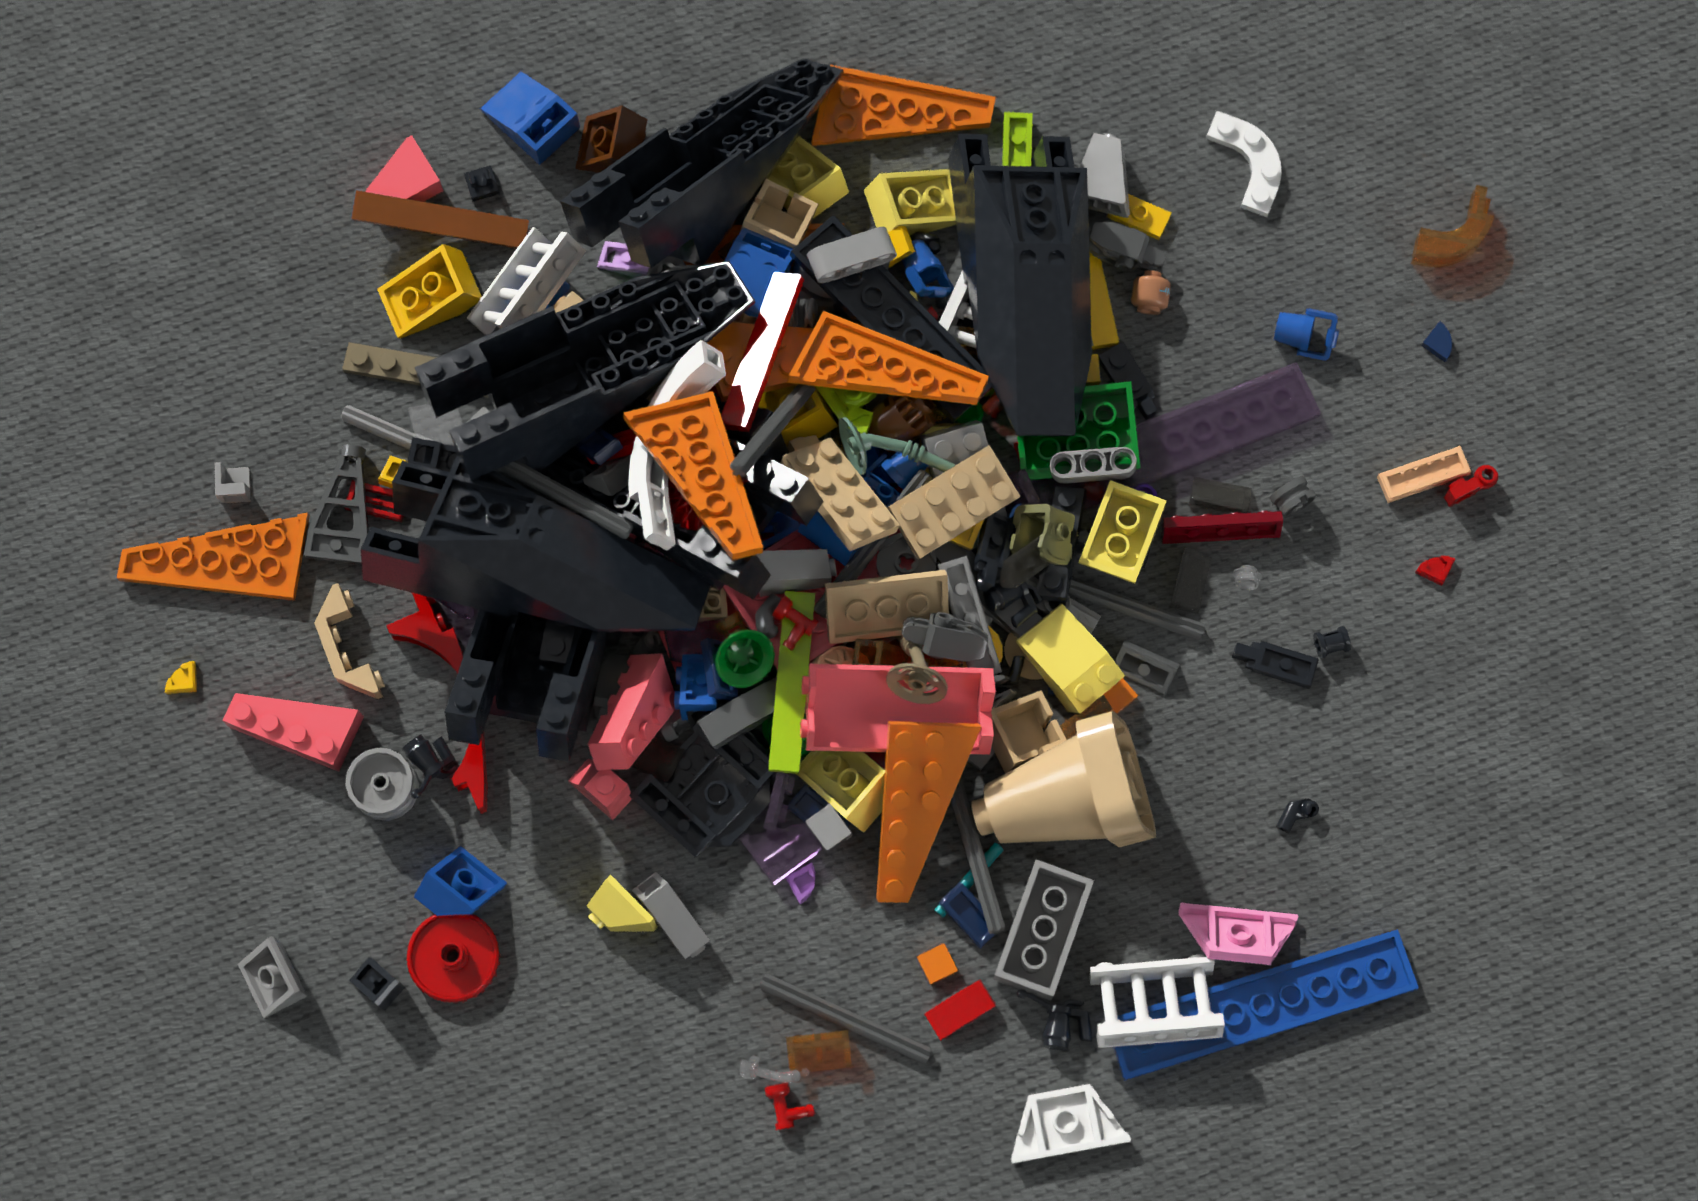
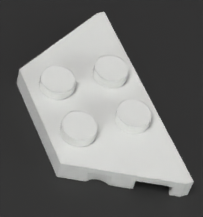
(1065, 1124)

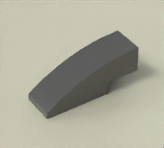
(740, 714)

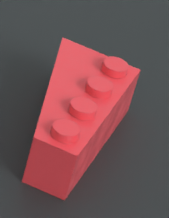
(633, 714)
(301, 728)

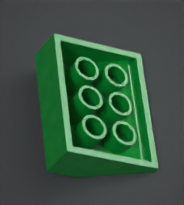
(1103, 422)

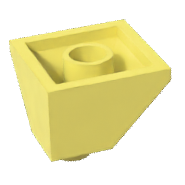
(618, 909)

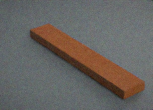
(439, 219)

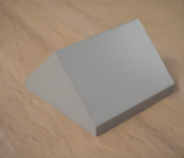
(271, 977)

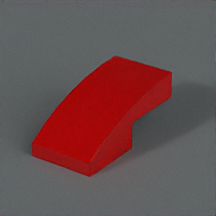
(960, 1009)

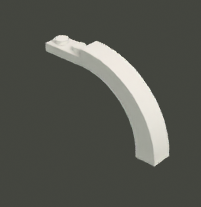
(647, 481)

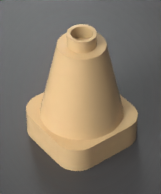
(1072, 791)

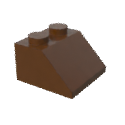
(609, 137)

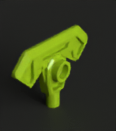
(849, 405)

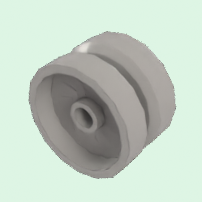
(375, 768)

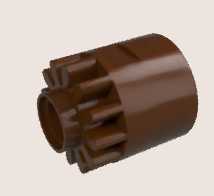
(902, 418)

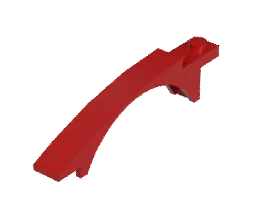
(425, 630)

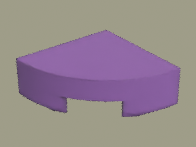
(802, 882)

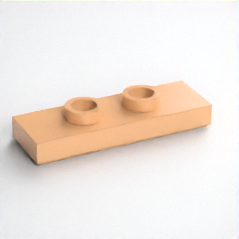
(1424, 474)

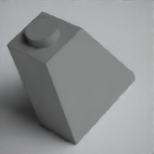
(1106, 175)
(796, 570)
(671, 915)

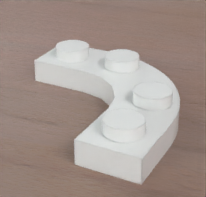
(1259, 153)

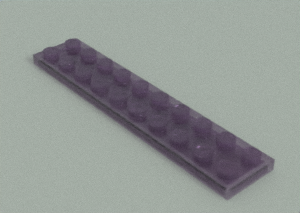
(1212, 428)

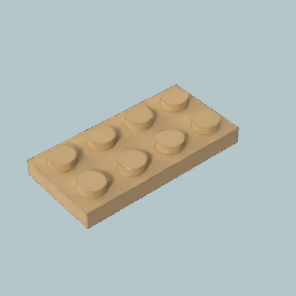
(848, 500)
(953, 502)
(881, 604)

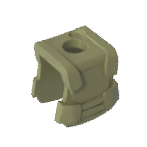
(1051, 525)

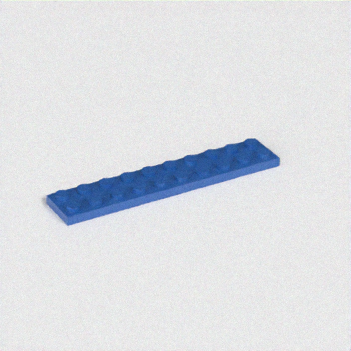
(1281, 1000)

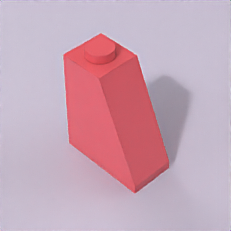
(407, 175)
(601, 788)

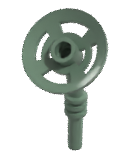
(857, 445)

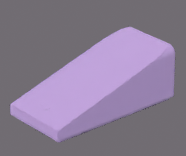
(621, 261)

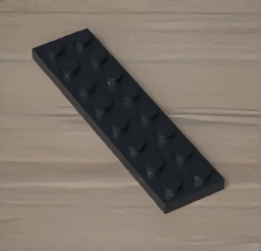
(883, 305)

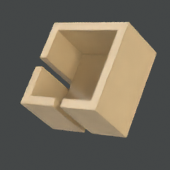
(770, 221)
(1020, 732)

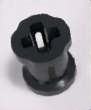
(1332, 642)

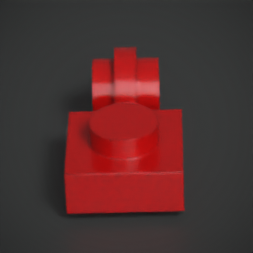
(1462, 489)

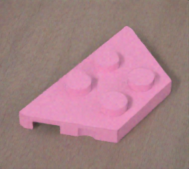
(1238, 933)

